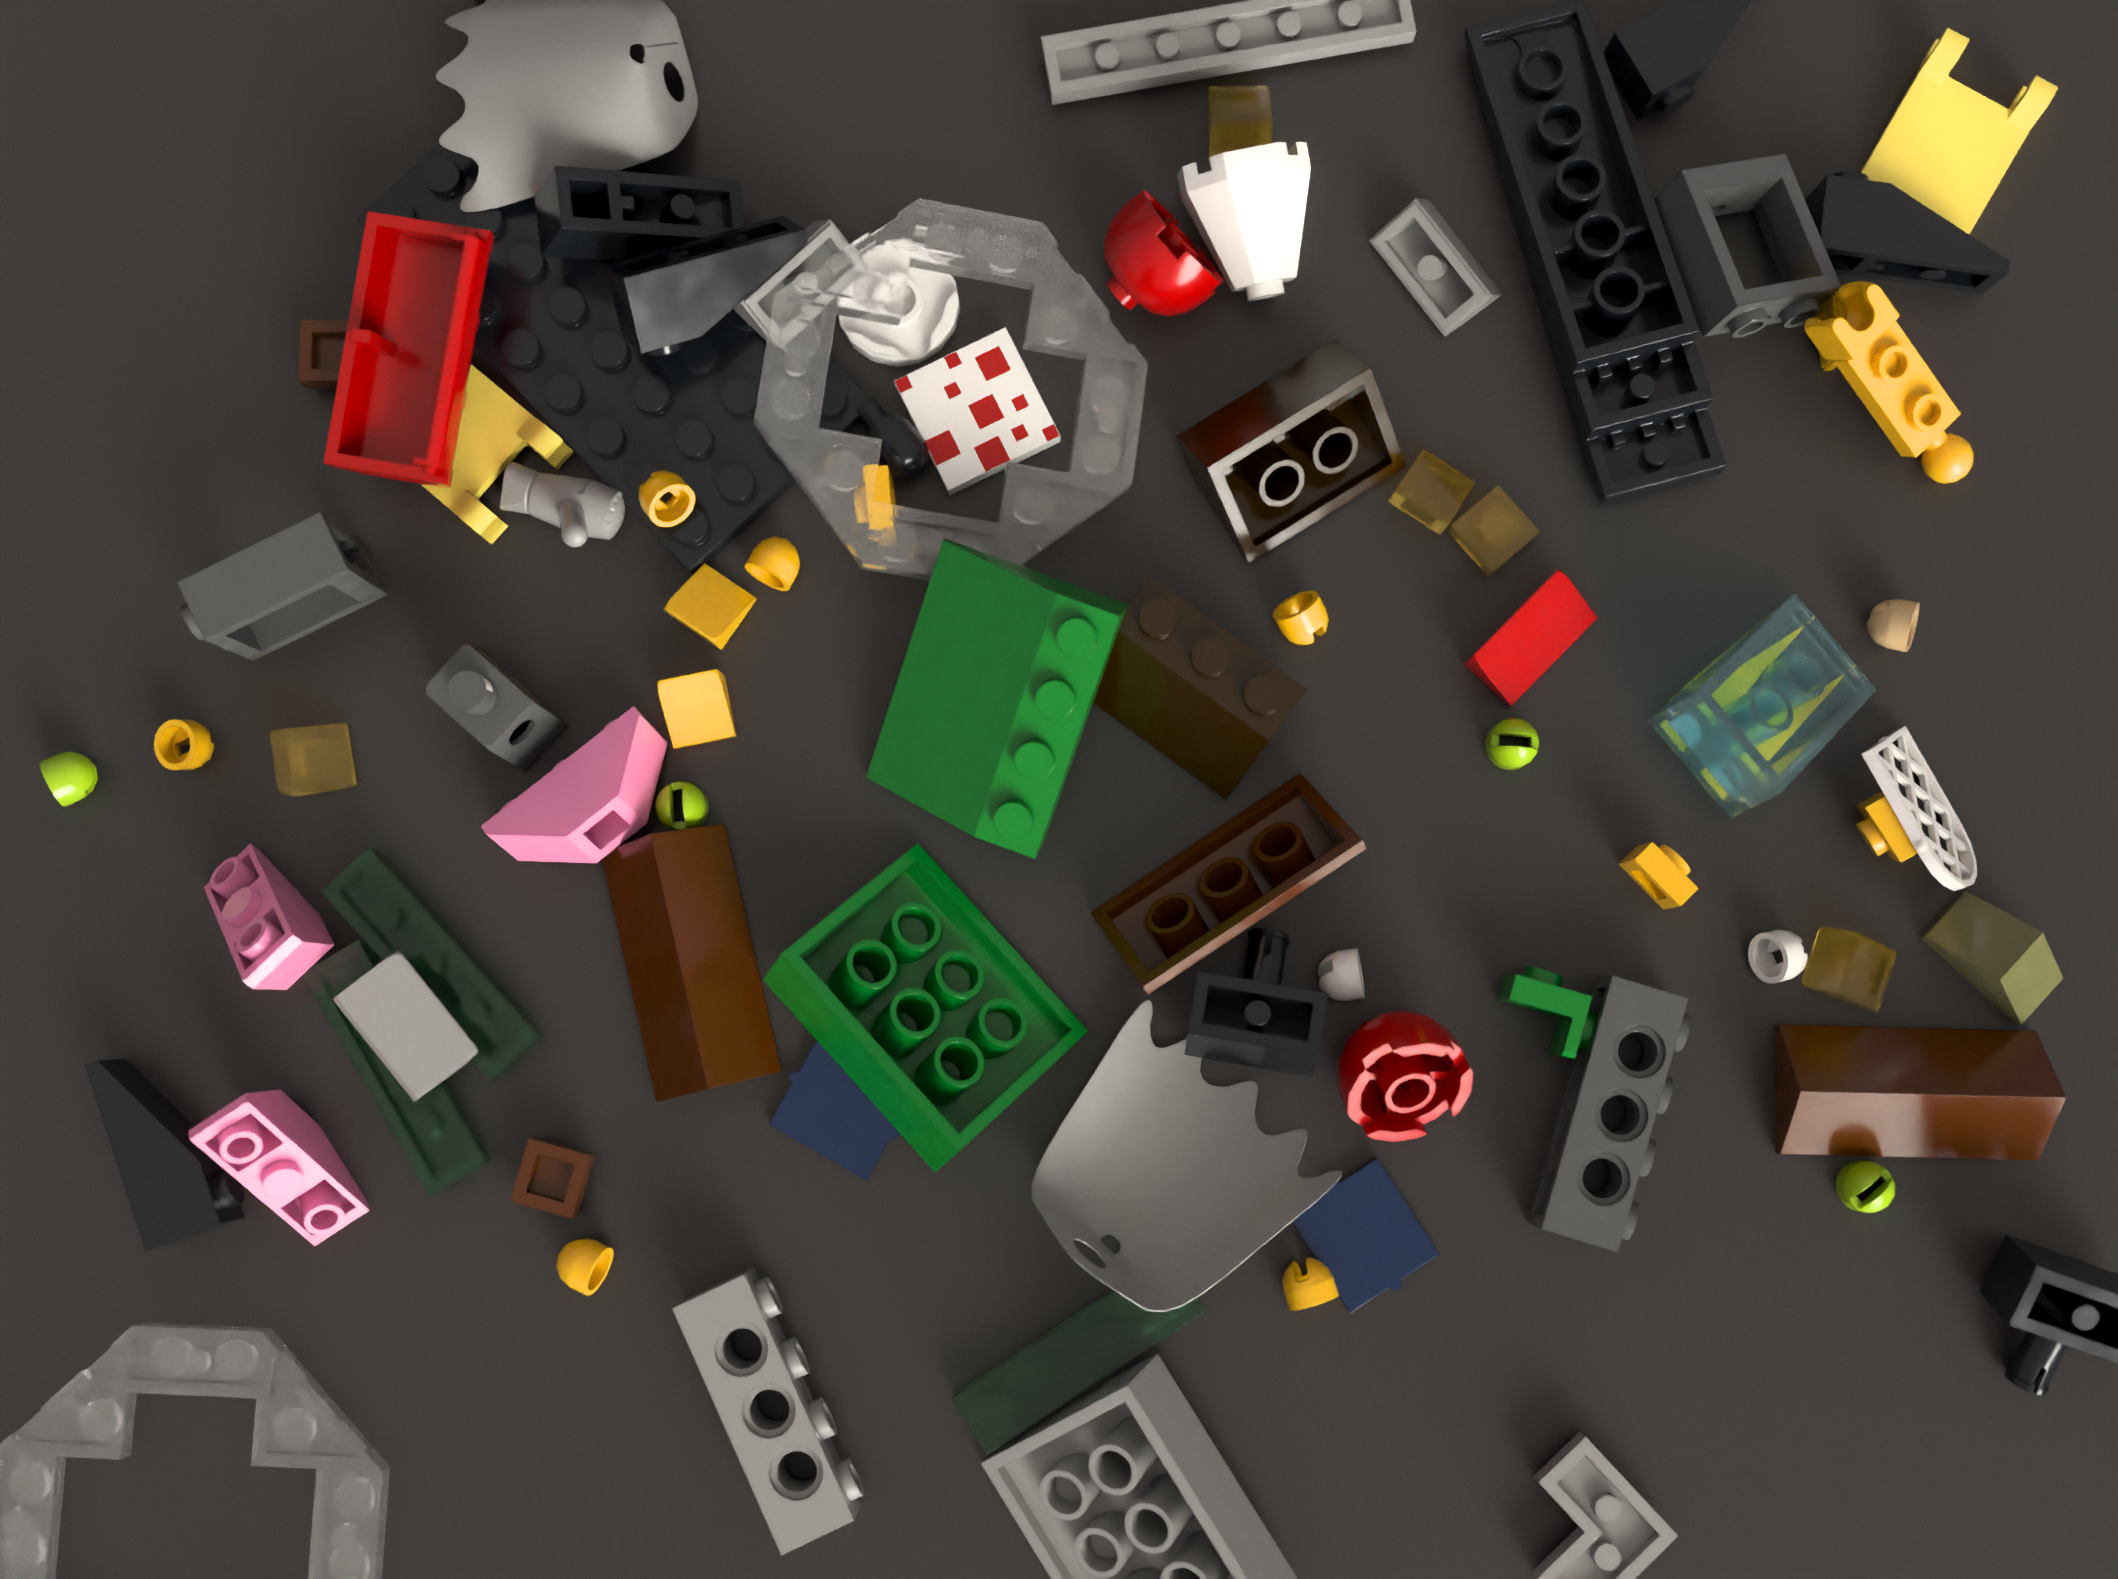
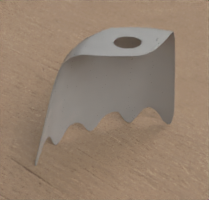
(561, 90)
(1168, 1173)

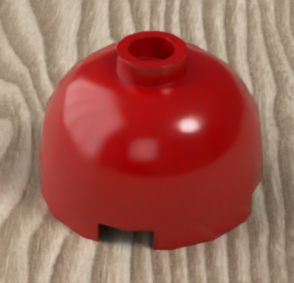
(1156, 260)
(1401, 1075)

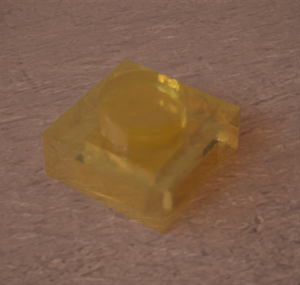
(1493, 531)

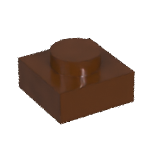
(321, 352)
(552, 1177)

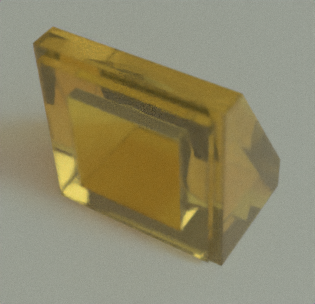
(1238, 118)
(1432, 492)
(312, 759)
(1849, 967)

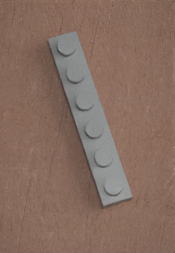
(1216, 43)

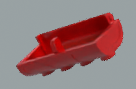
(408, 349)

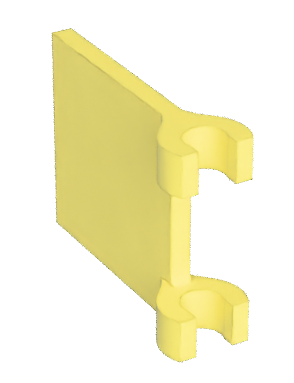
(1950, 141)
(488, 440)

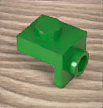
(1543, 992)

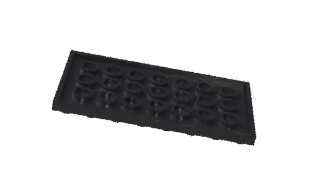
(621, 410)

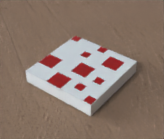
(977, 411)

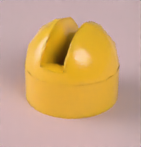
(673, 511)
(774, 563)
(1301, 617)
(179, 733)
(584, 1264)
(1308, 1289)

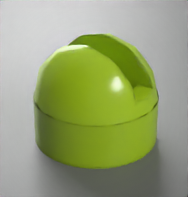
(1511, 756)
(69, 776)
(693, 801)
(1856, 1178)

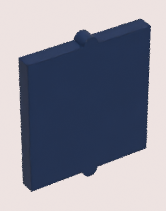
(833, 1115)
(1365, 1235)

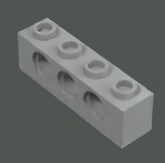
(792, 1507)

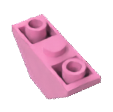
(587, 799)
(265, 921)
(283, 1162)

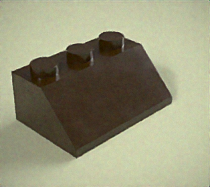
(1293, 449)
(1193, 689)

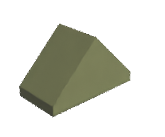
(1995, 954)

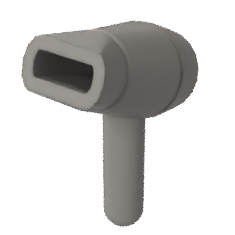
(571, 503)

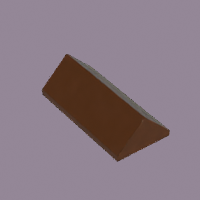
(1226, 882)
(691, 961)
(1913, 1092)

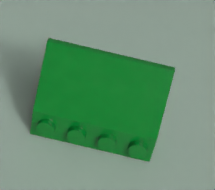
(994, 696)
(924, 1006)

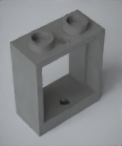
(1704, 261)
(281, 588)

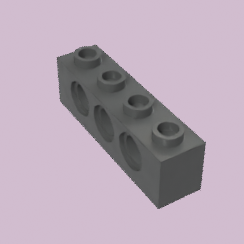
(1579, 1135)

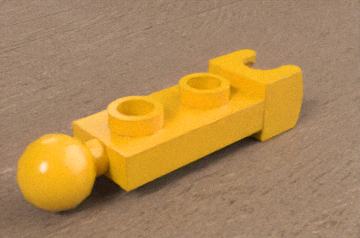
(1892, 380)

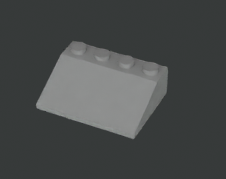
(1132, 1489)

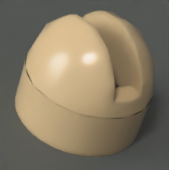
(1894, 623)

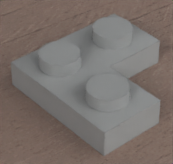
(1616, 1525)

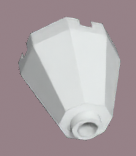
(1251, 213)

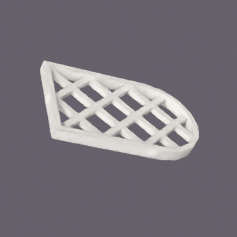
(1910, 816)

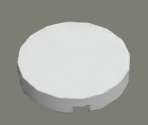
(925, 323)

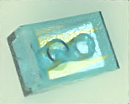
(1763, 708)

